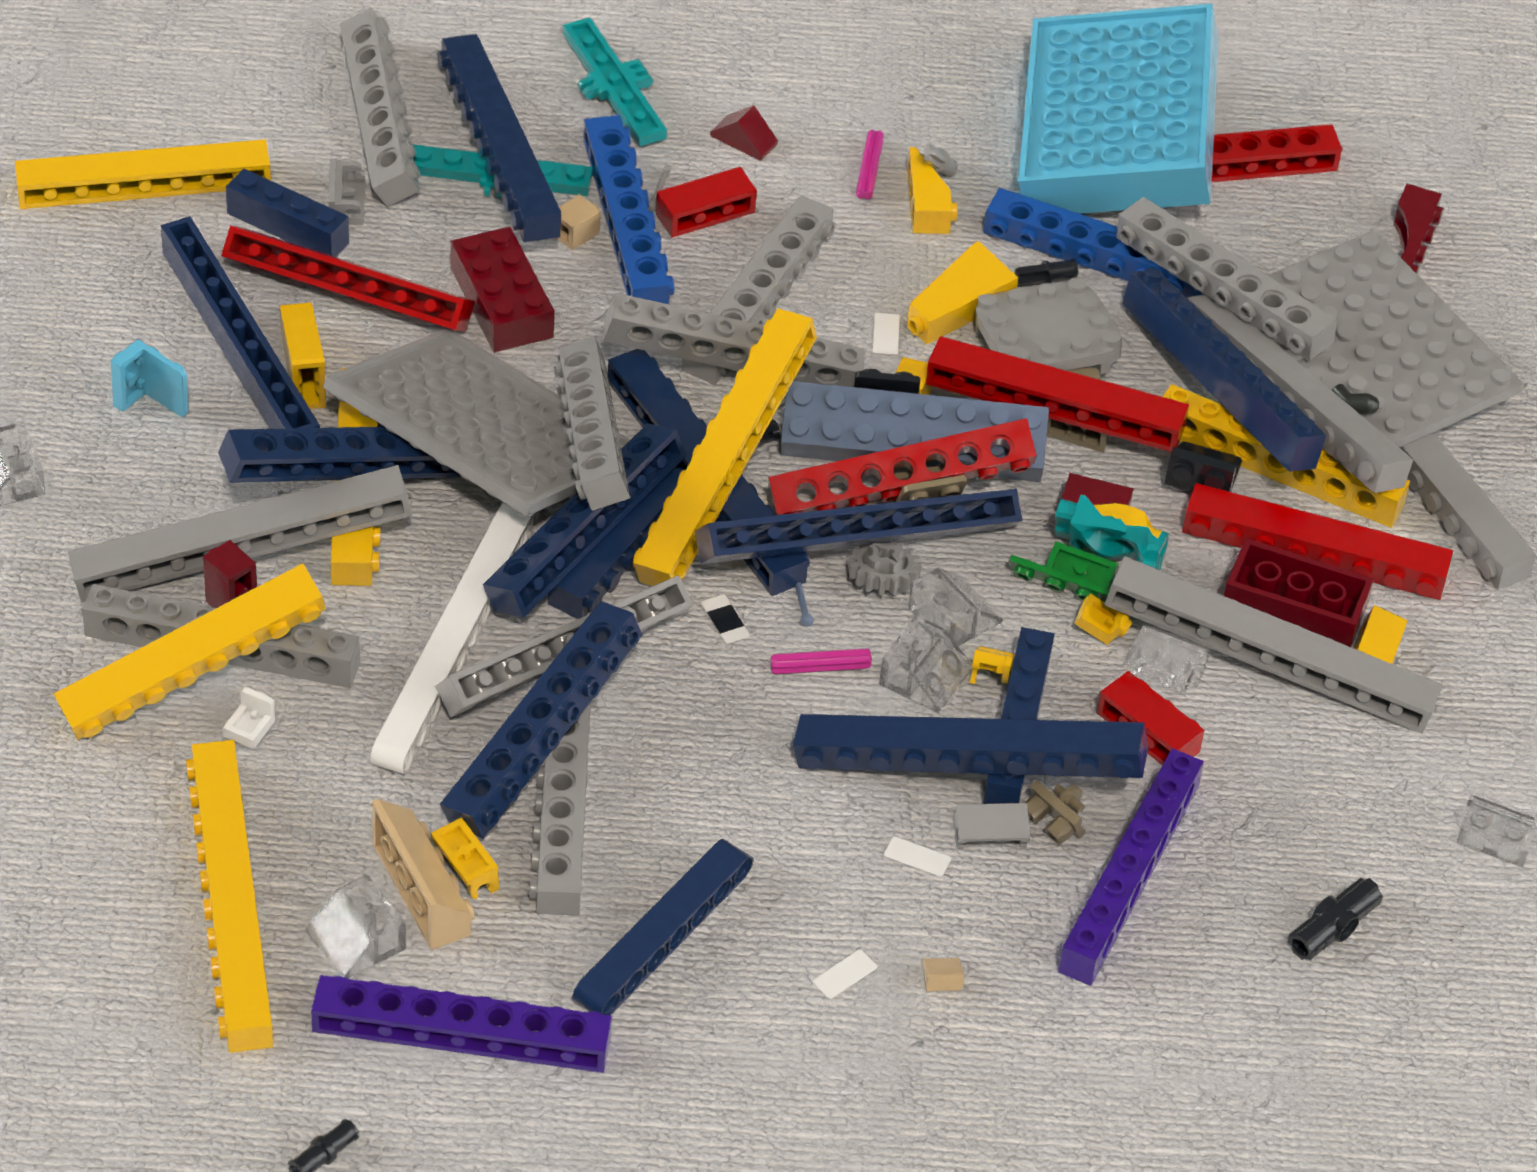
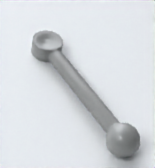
(666, 171)

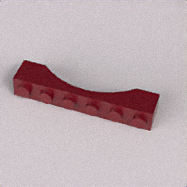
(1414, 222)

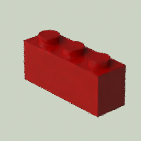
(706, 202)
(1166, 726)

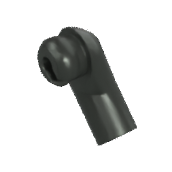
(1360, 402)

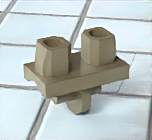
(1066, 820)

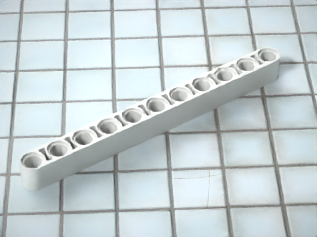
(449, 643)

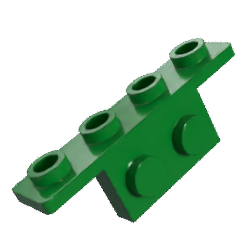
(1070, 570)

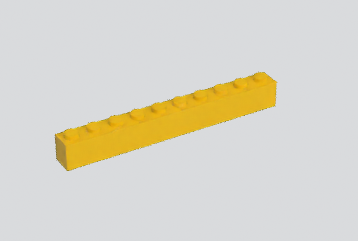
(726, 447)
(231, 897)

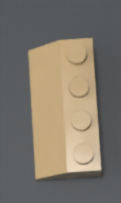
(420, 874)

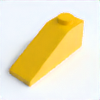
(929, 197)

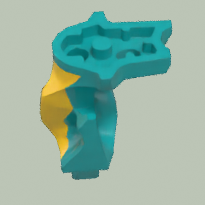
(1111, 531)

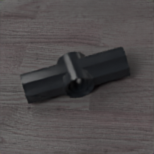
(1335, 918)

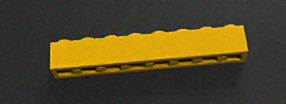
(137, 173)
(353, 552)
(190, 652)

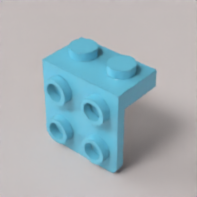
(145, 371)

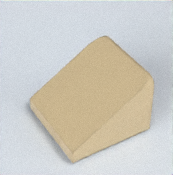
(943, 974)

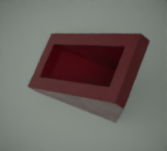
(747, 133)

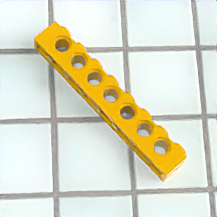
(1216, 428)

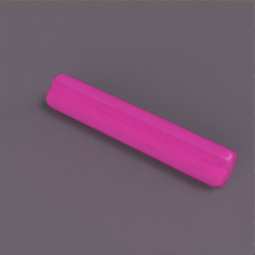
(870, 164)
(821, 661)

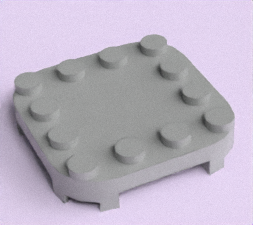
(1051, 325)

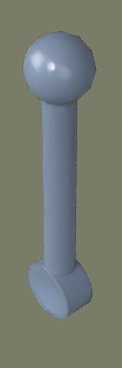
(806, 618)

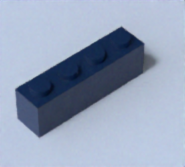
(286, 213)

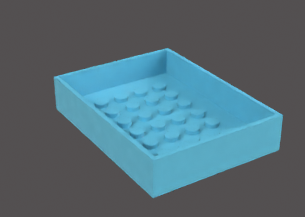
(1121, 109)

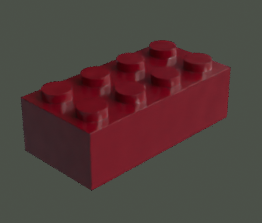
(504, 288)
(1300, 590)

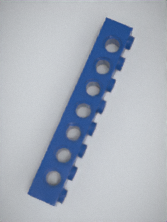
(626, 209)
(1068, 237)

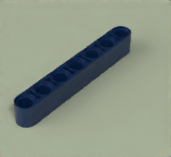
(663, 928)

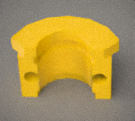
(992, 660)

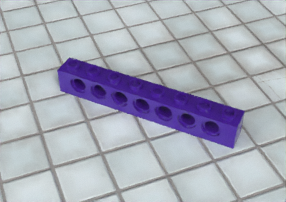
(1130, 867)
(461, 1023)

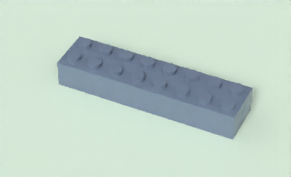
(855, 422)

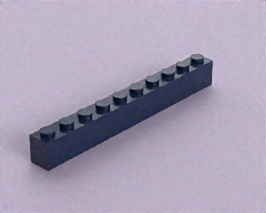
(500, 138)
(234, 327)
(1224, 370)
(656, 402)
(857, 526)
(971, 745)

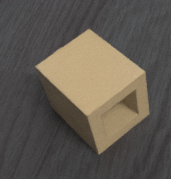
(578, 222)

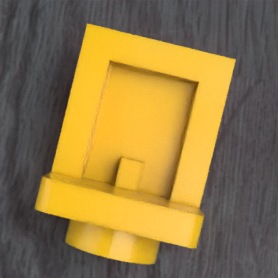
(1102, 620)

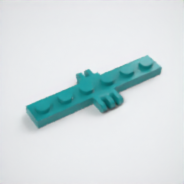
(615, 81)
(470, 167)

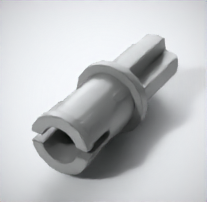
(939, 160)

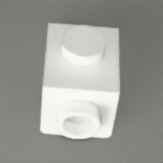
(251, 718)

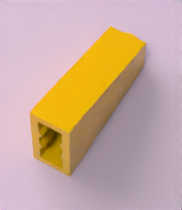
(954, 294)
(303, 352)

